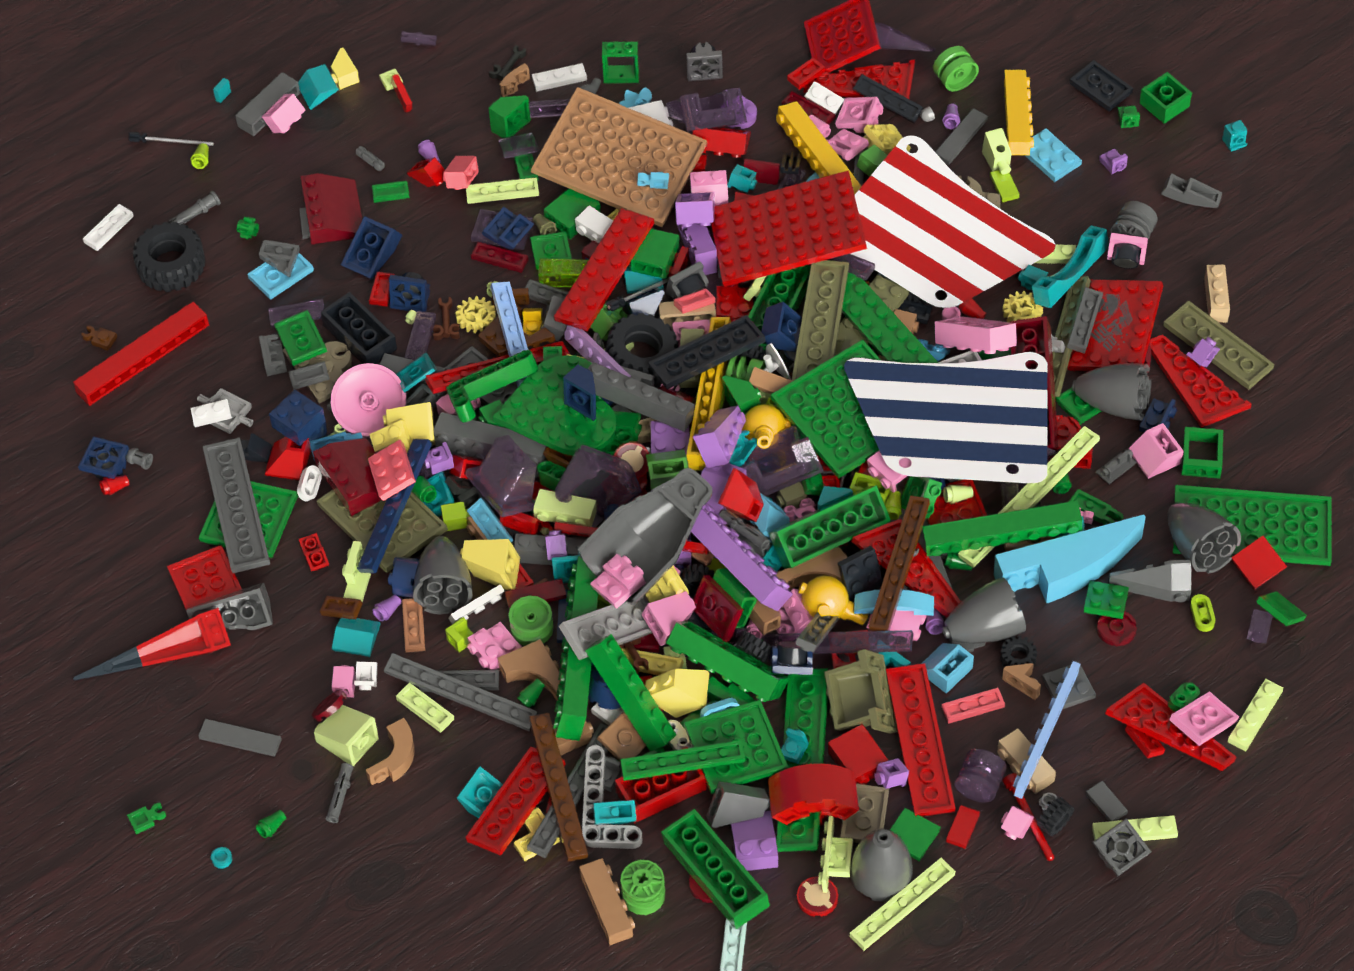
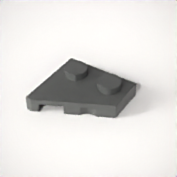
(279, 255)

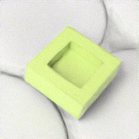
(386, 79)

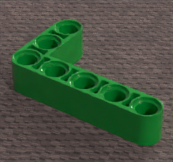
(488, 380)
(551, 473)

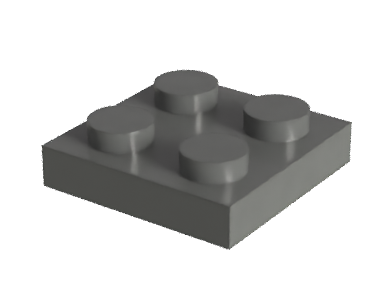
(1080, 692)

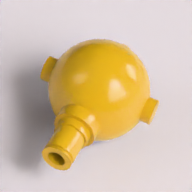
(763, 423)
(829, 598)

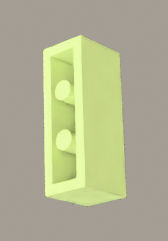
(577, 512)

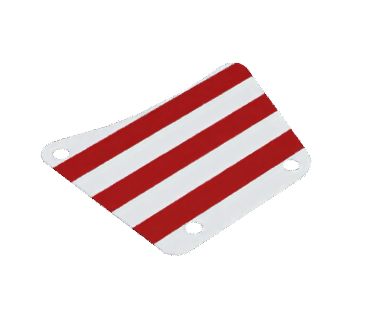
(937, 231)

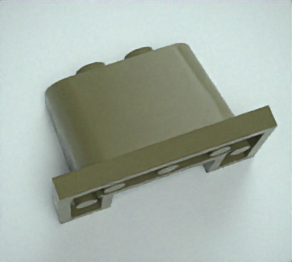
(861, 694)

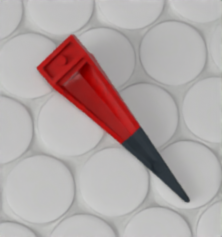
(191, 638)

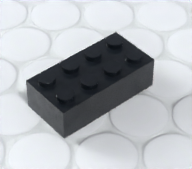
(358, 329)

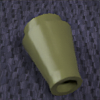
(544, 225)

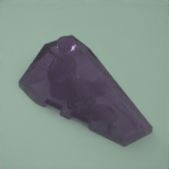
(892, 39)

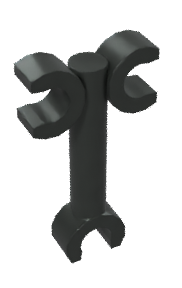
(501, 74)

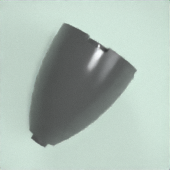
(1116, 389)
(1202, 536)
(442, 578)
(986, 615)
(881, 865)

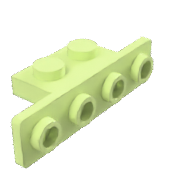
(356, 581)
(837, 855)

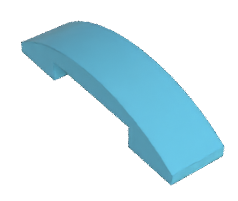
(909, 601)

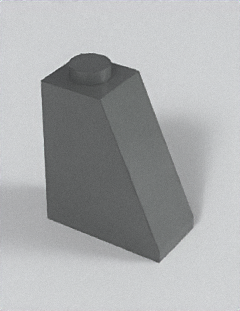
(736, 804)

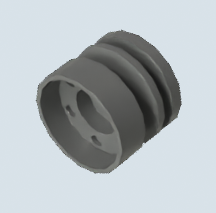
(1135, 220)

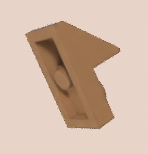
(1020, 678)

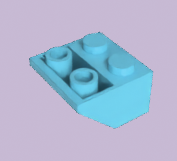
(771, 517)
(948, 665)

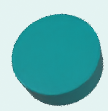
(221, 857)

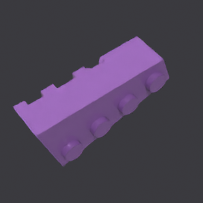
(700, 246)
(720, 436)

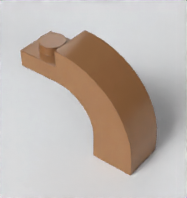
(399, 759)

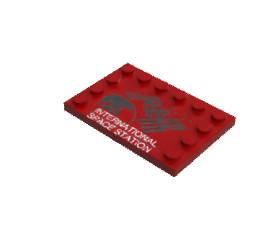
(1121, 324)

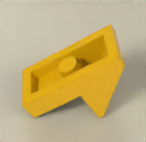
(532, 320)

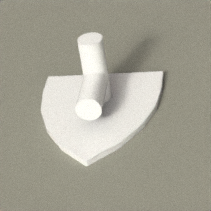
(774, 362)

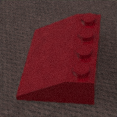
(331, 207)
(349, 472)

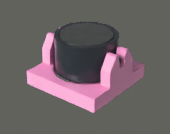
(1127, 255)

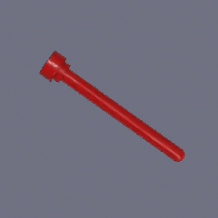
(1008, 782)

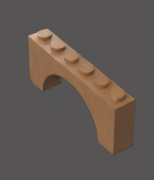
(825, 564)
(535, 662)

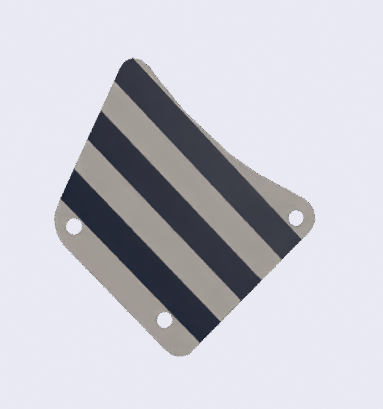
(957, 416)

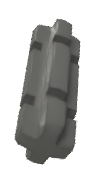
(370, 158)

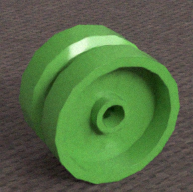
(955, 68)
(531, 620)

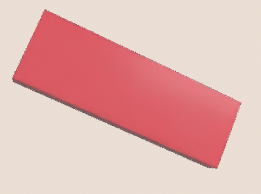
(973, 705)

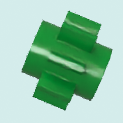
(247, 227)

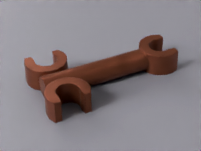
(446, 329)
(638, 661)

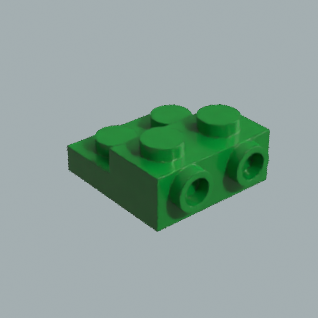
(921, 487)

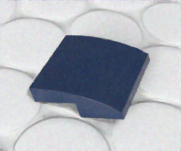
(507, 228)

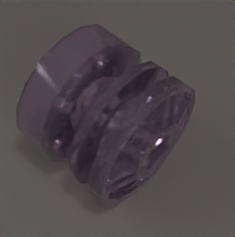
(980, 775)

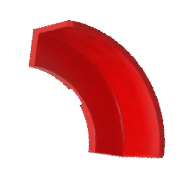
(813, 789)

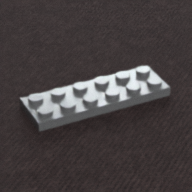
(623, 623)

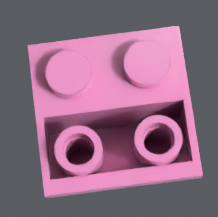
(1156, 451)
(793, 615)

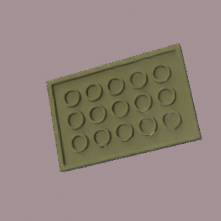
(413, 532)

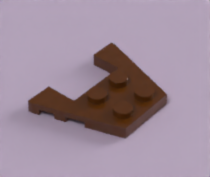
(494, 340)

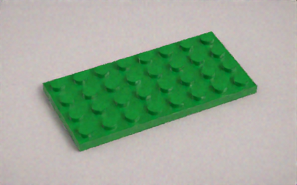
(1291, 523)

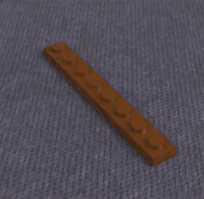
(899, 564)
(558, 787)

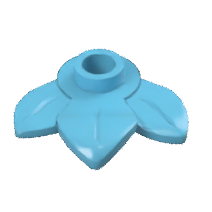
(635, 99)

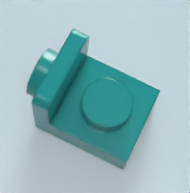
(794, 745)

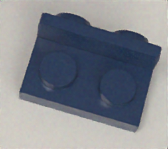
(1158, 413)

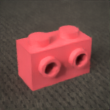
(461, 172)

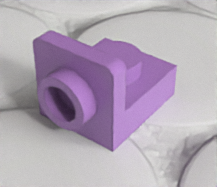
(1113, 161)
(555, 544)

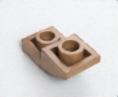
(515, 77)

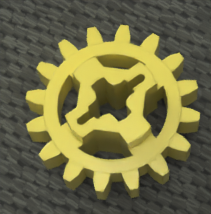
(1021, 307)
(475, 314)

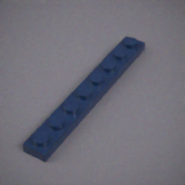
(392, 512)

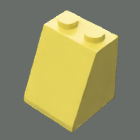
(417, 419)
(492, 561)
(679, 690)

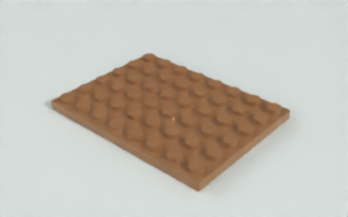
(605, 145)

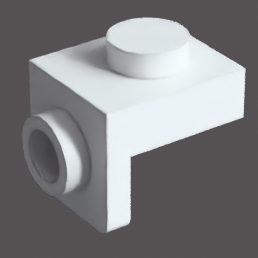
(366, 675)

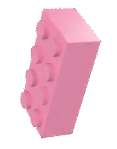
(975, 334)

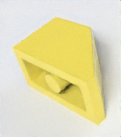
(343, 70)

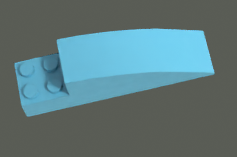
(1069, 561)

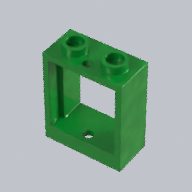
(612, 73)
(1199, 467)

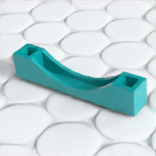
(1090, 247)

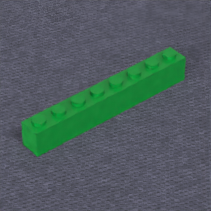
(1002, 528)

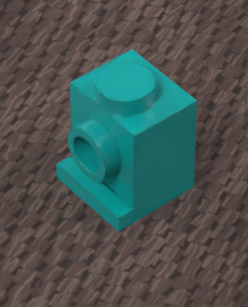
(1235, 135)
(742, 179)
(1030, 276)

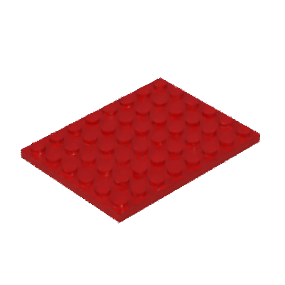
(787, 228)

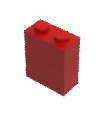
(857, 752)

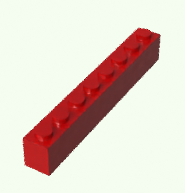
(141, 353)

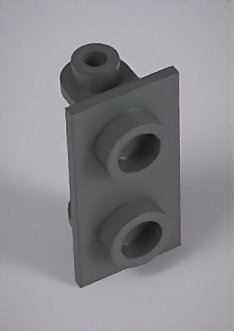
(1116, 466)

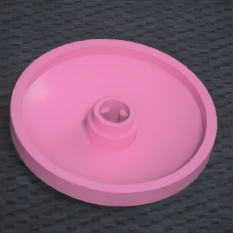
(364, 396)

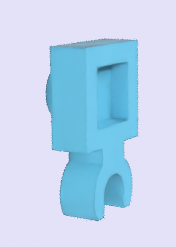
(655, 180)

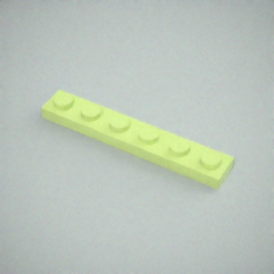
(902, 904)

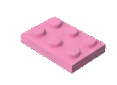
(1204, 718)

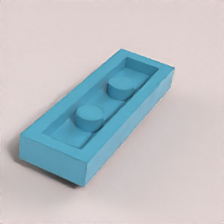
(488, 521)

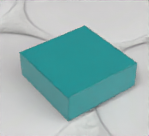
(222, 90)

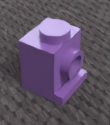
(1204, 351)
(439, 459)
(891, 774)

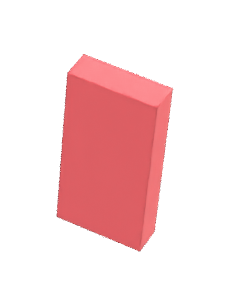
(694, 301)

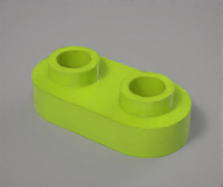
(1202, 614)

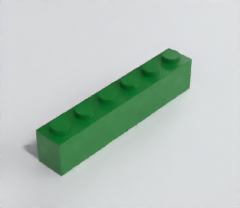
(630, 692)

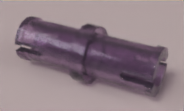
(419, 38)

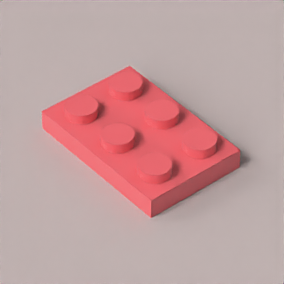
(391, 470)

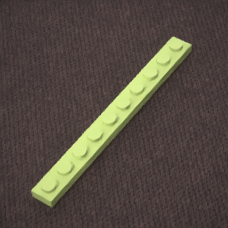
(1034, 492)

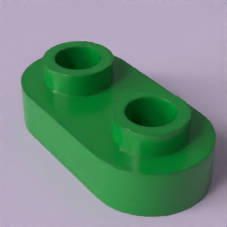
(1183, 696)

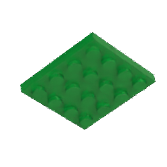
(273, 508)
(759, 743)

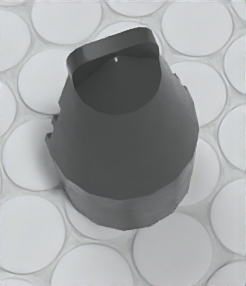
(650, 529)

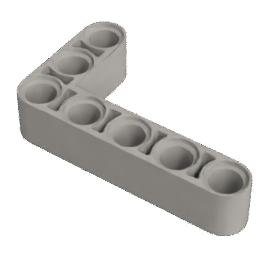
(588, 825)

